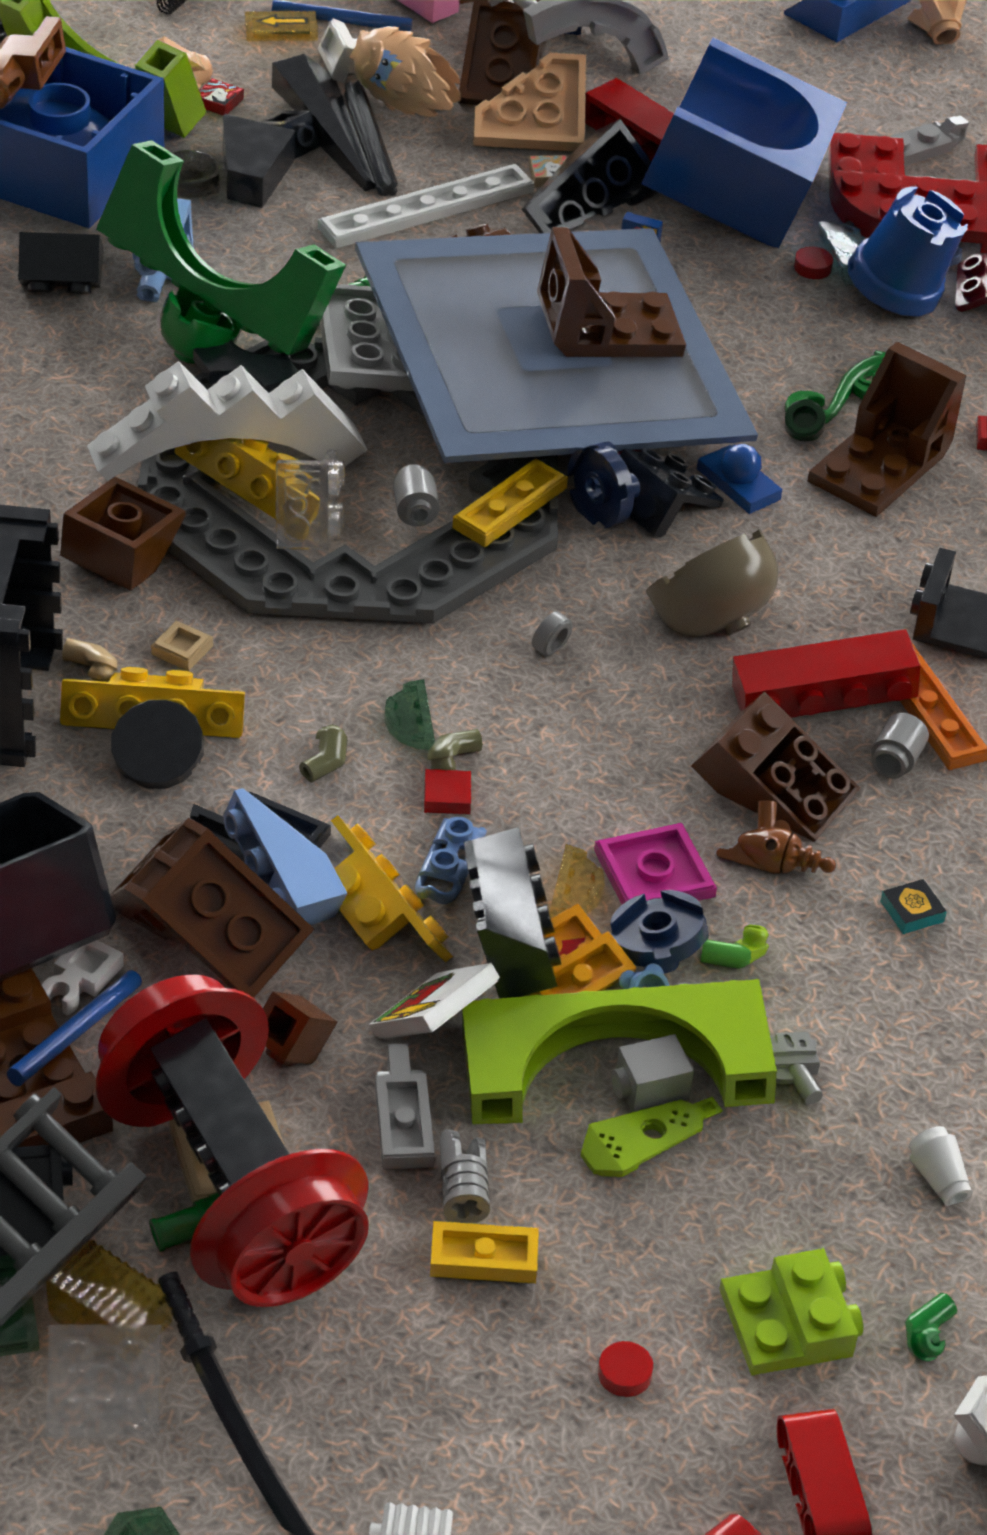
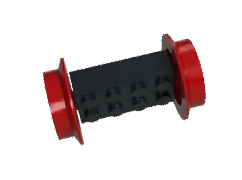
(279, 1216)

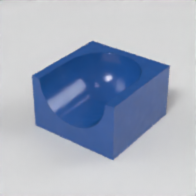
(74, 134)
(745, 143)

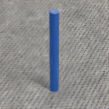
(346, 16)
(73, 1028)

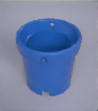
(909, 253)

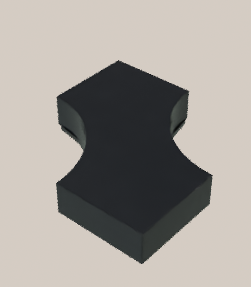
(223, 359)

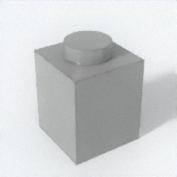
(652, 1073)

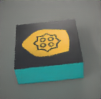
(913, 906)

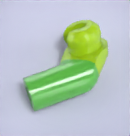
(741, 952)

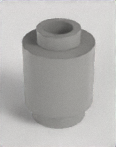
(416, 495)
(899, 745)

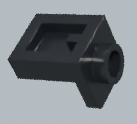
(305, 131)

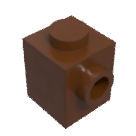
(295, 1029)

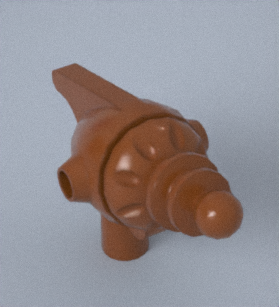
(774, 847)

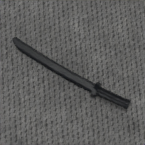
(200, 1351)

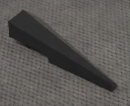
(311, 88)

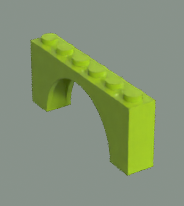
(181, 94)
(715, 1023)

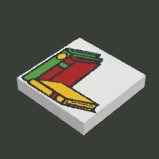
(435, 1001)

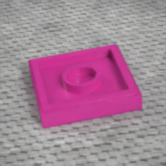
(653, 863)

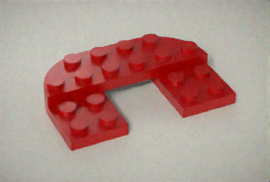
(870, 173)

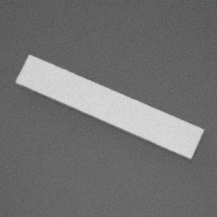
(425, 205)

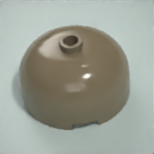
(718, 588)

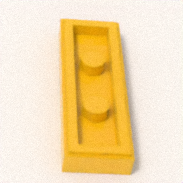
(510, 502)

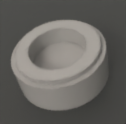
(552, 633)

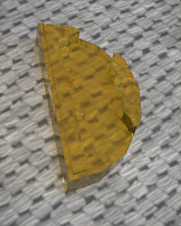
(577, 882)

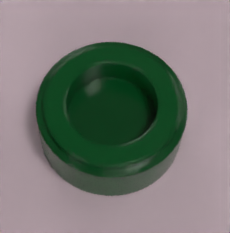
(805, 420)

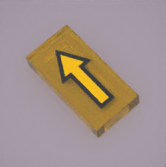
(281, 25)

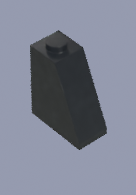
(255, 158)

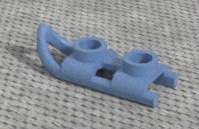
(445, 862)

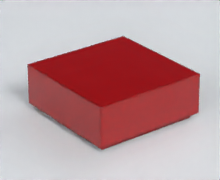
(447, 791)

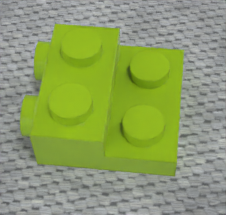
(792, 1313)

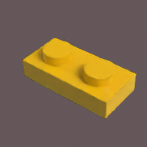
(484, 1252)

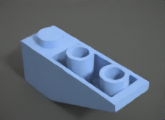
(284, 858)

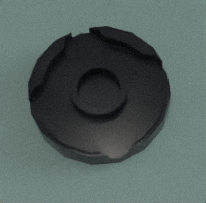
(157, 744)

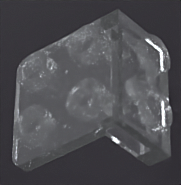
(308, 502)

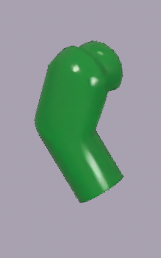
(923, 1325)

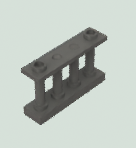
(71, 1224)

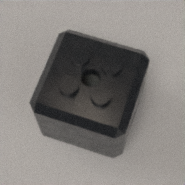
(49, 883)

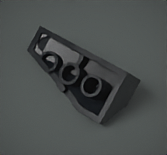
(592, 180)

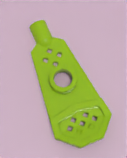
(619, 1143)

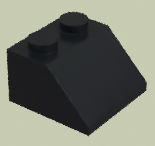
(60, 261)

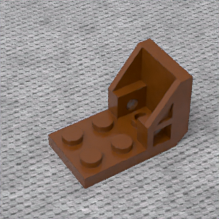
(496, 50)
(601, 322)
(898, 431)
(213, 906)

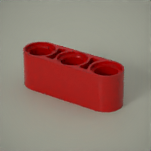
(822, 1474)

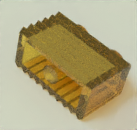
(104, 1291)

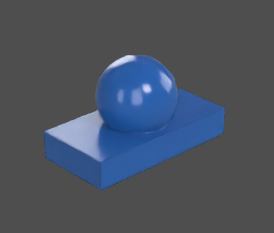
(739, 475)

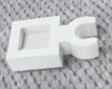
(82, 970)

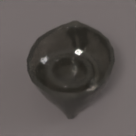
(198, 174)

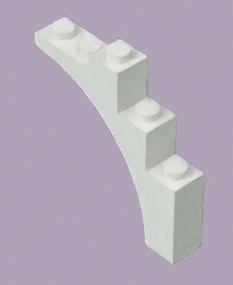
(234, 407)

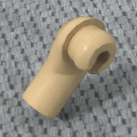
(91, 654)

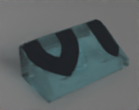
(841, 242)

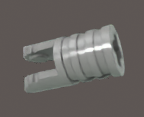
(464, 1178)

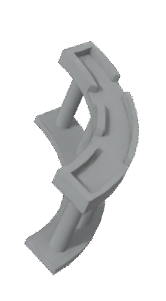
(615, 17)

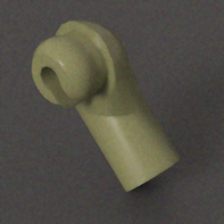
(453, 744)
(331, 753)

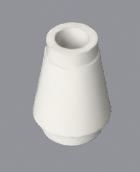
(941, 1164)

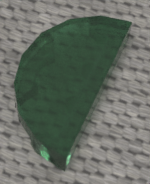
(409, 716)

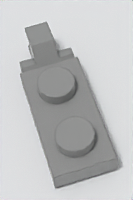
(932, 139)
(403, 1113)

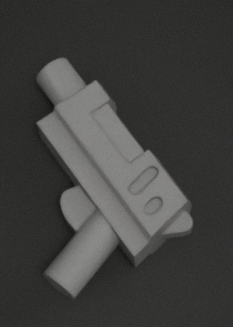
(796, 1061)

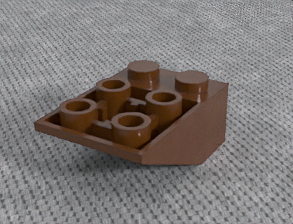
(773, 759)

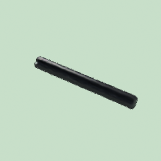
(371, 138)

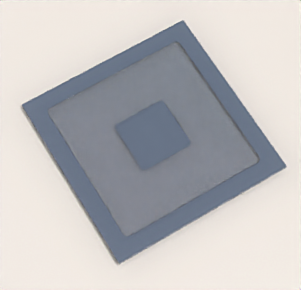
(499, 385)

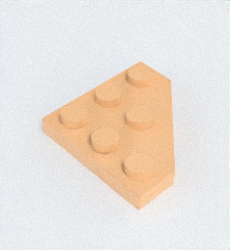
(537, 108)

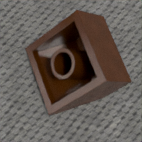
(120, 532)

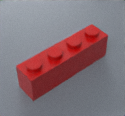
(639, 113)
(830, 674)

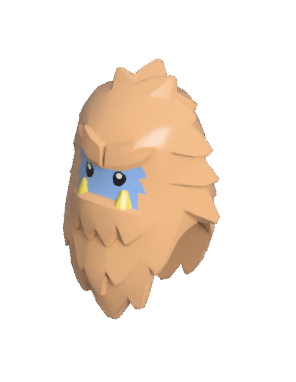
(405, 72)

